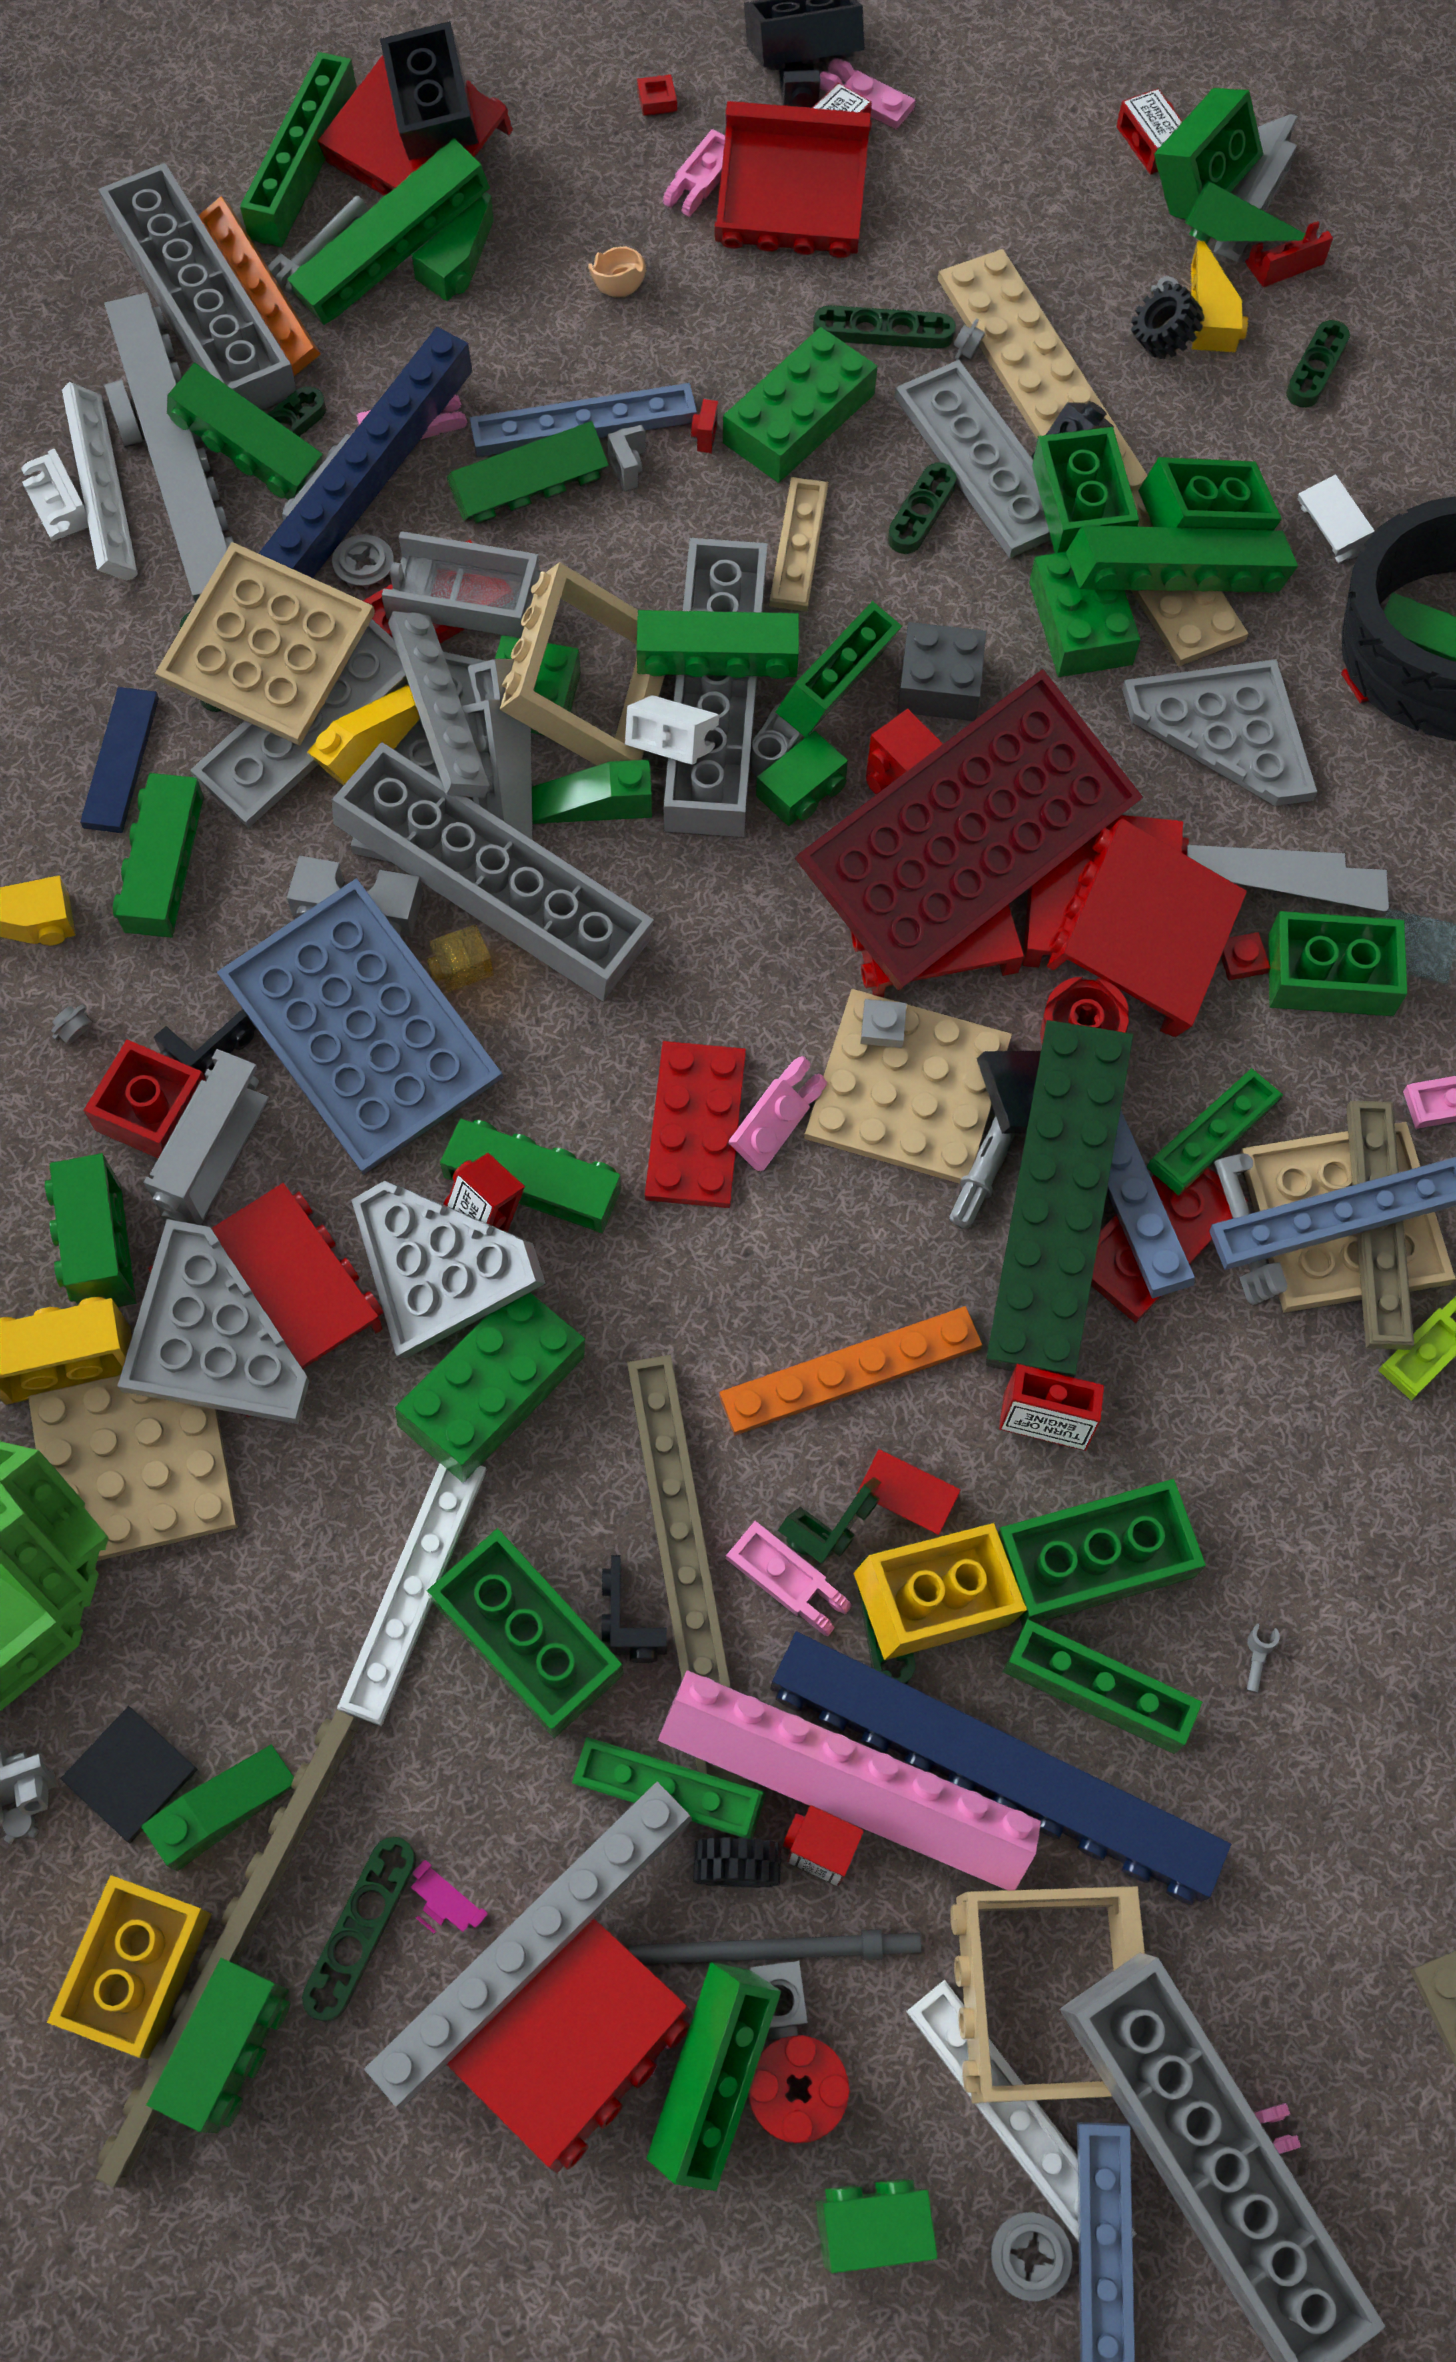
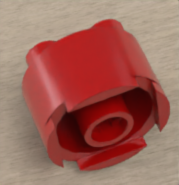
(1087, 1003)
(827, 2092)

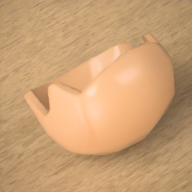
(618, 271)

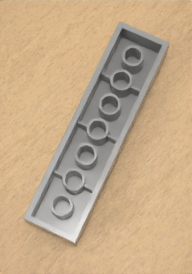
(196, 286)
(714, 791)
(492, 871)
(1221, 2166)

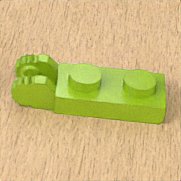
(1431, 1352)

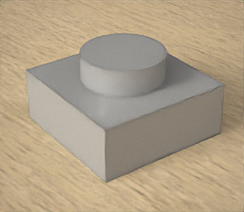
(883, 1023)

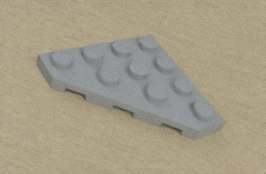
(1231, 722)
(438, 1265)
(207, 1335)

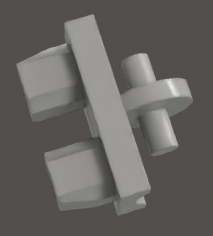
(24, 1781)

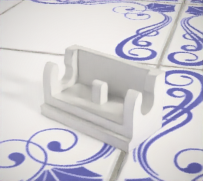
(54, 496)
(1337, 517)
(669, 729)

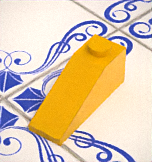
(1220, 304)
(356, 735)
(36, 912)

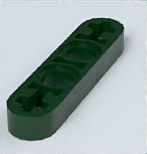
(884, 321)
(353, 1925)

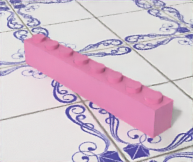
(851, 1781)

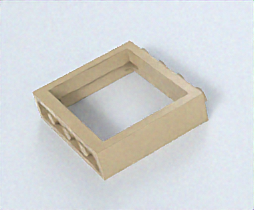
(544, 715)
(1126, 1943)

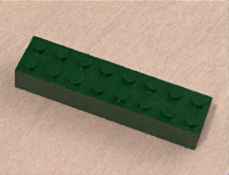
(1060, 1199)

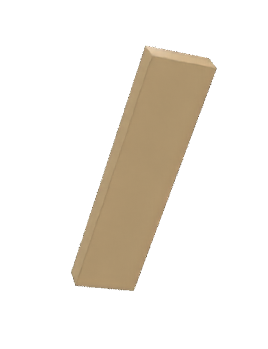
(798, 544)

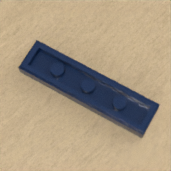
(119, 760)

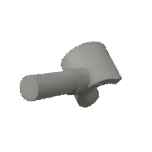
(1260, 1651)

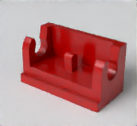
(1290, 257)
(912, 1492)

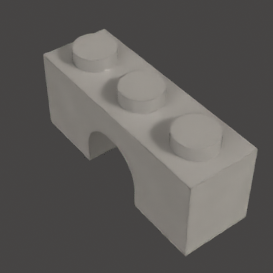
(393, 892)

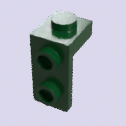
(814, 1538)

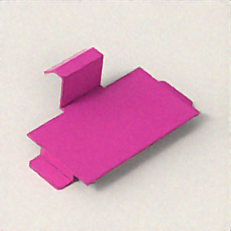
(444, 1900)

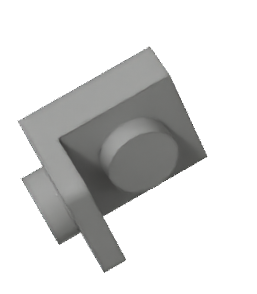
(624, 453)

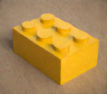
(61, 1348)
(939, 1591)
(129, 1968)

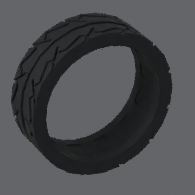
(1384, 665)

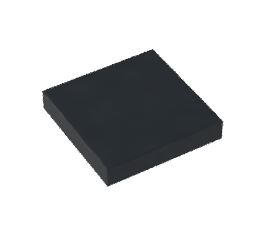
(1010, 1085)
(128, 1774)

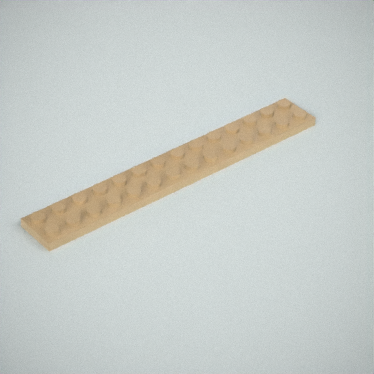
(1041, 382)

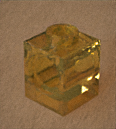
(460, 958)

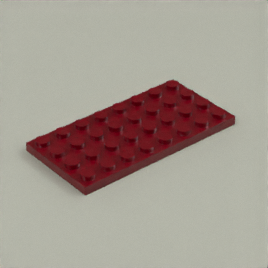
(968, 829)

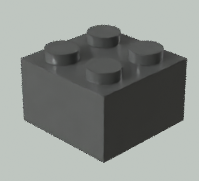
(942, 671)

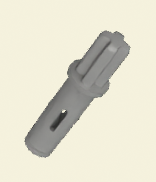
(981, 1176)

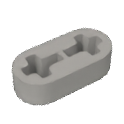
(123, 413)

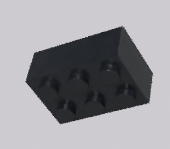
(803, 30)
(428, 89)

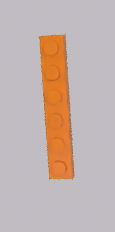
(259, 284)
(850, 1370)

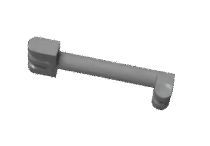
(283, 268)
(1264, 1279)

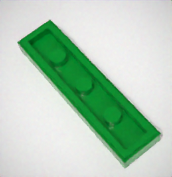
(1214, 1131)
(703, 1796)

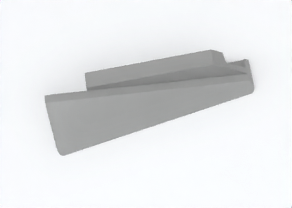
(1266, 176)
(502, 747)
(1297, 873)

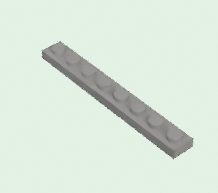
(527, 1946)

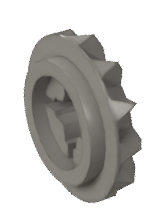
(357, 549)
(1051, 2240)

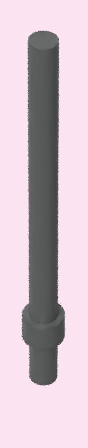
(869, 1944)

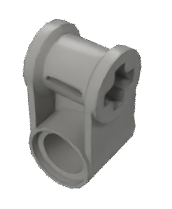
(772, 740)

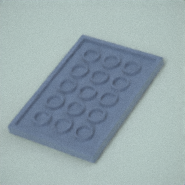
(360, 1025)

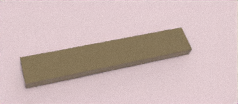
(1381, 1249)

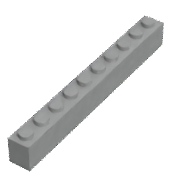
(172, 450)

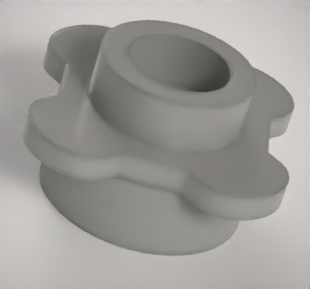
(968, 340)
(71, 1024)

